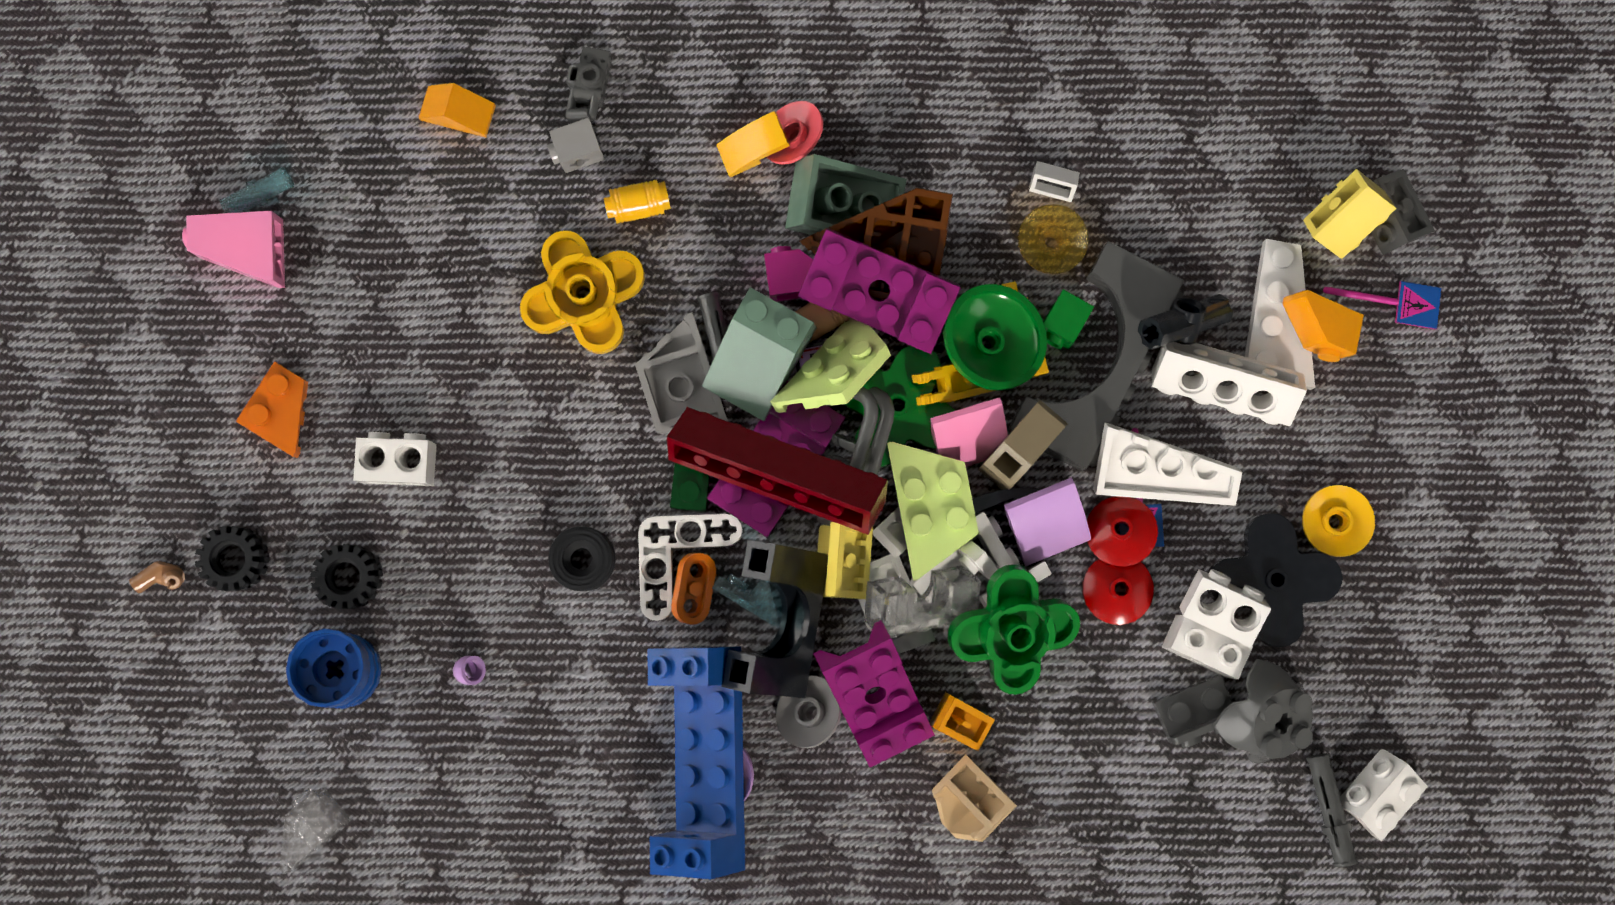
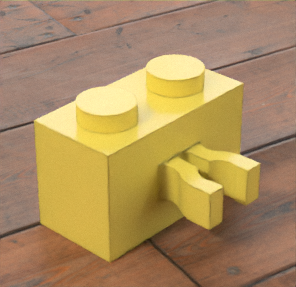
(1349, 214)

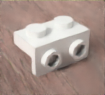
(1382, 793)

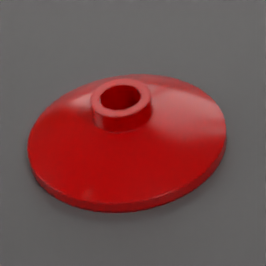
(1127, 548)
(1104, 602)

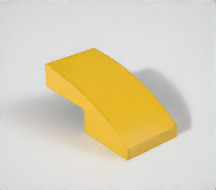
(752, 143)

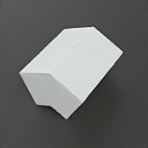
(1056, 175)

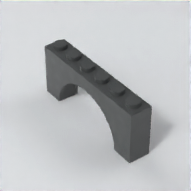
(1135, 293)

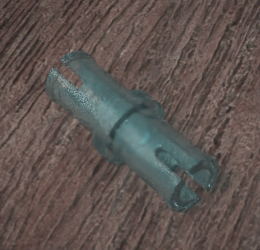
(257, 192)

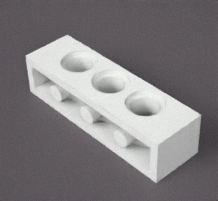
(1278, 406)

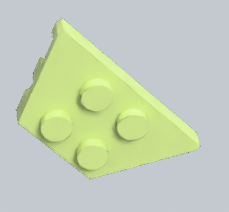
(835, 369)
(932, 505)

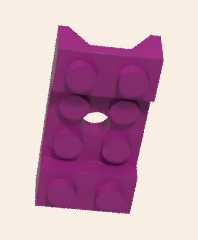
(916, 299)
(797, 427)
(880, 721)

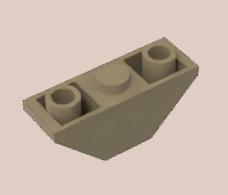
(1023, 446)

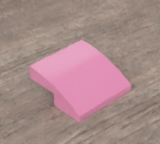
(970, 432)

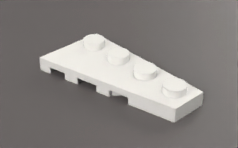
(1270, 329)
(1157, 470)

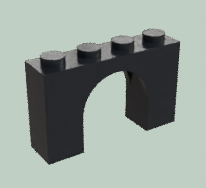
(787, 660)

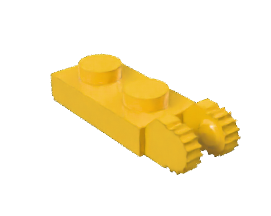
(950, 385)

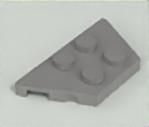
(675, 375)

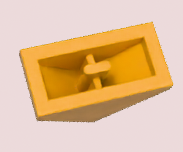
(457, 109)
(961, 721)

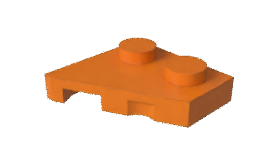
(277, 409)

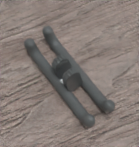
(867, 456)

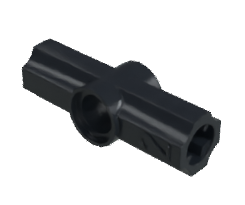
(1185, 321)

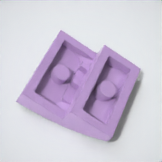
(1048, 521)

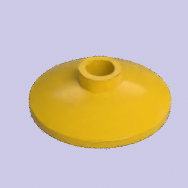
(1354, 517)

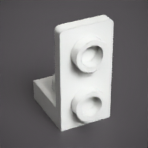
(969, 556)

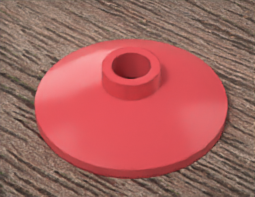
(803, 129)

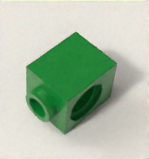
(1066, 320)

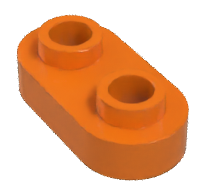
(695, 588)

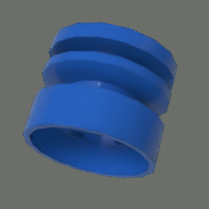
(314, 673)

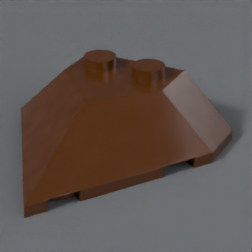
(906, 227)

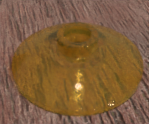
(1060, 224)

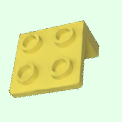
(847, 560)

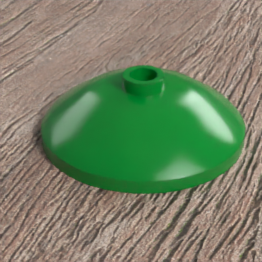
(1010, 327)

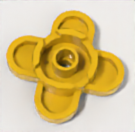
(570, 269)

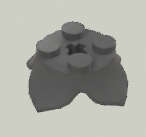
(1272, 718)

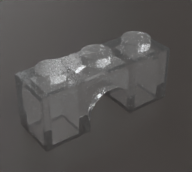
(901, 611)

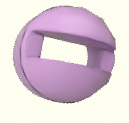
(469, 666)

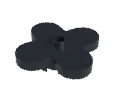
(1302, 578)

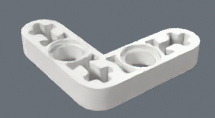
(664, 551)

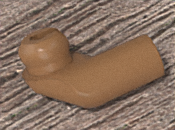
(159, 573)

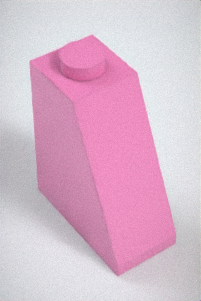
(240, 242)

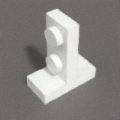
(989, 538)

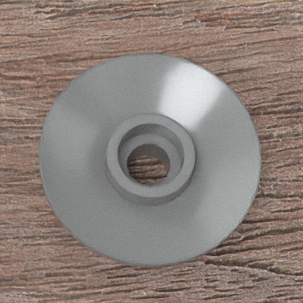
(795, 713)

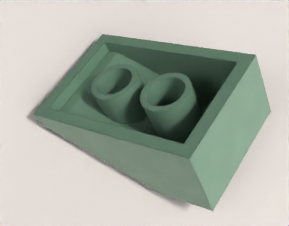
(833, 191)
(758, 353)

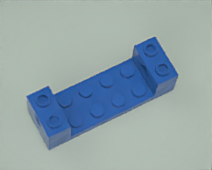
(707, 765)

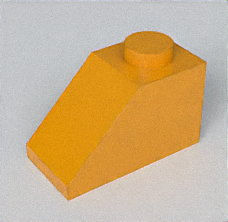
(1324, 325)

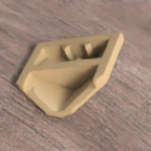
(970, 802)

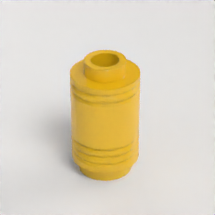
(637, 201)

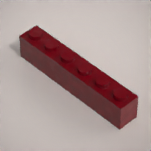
(777, 470)

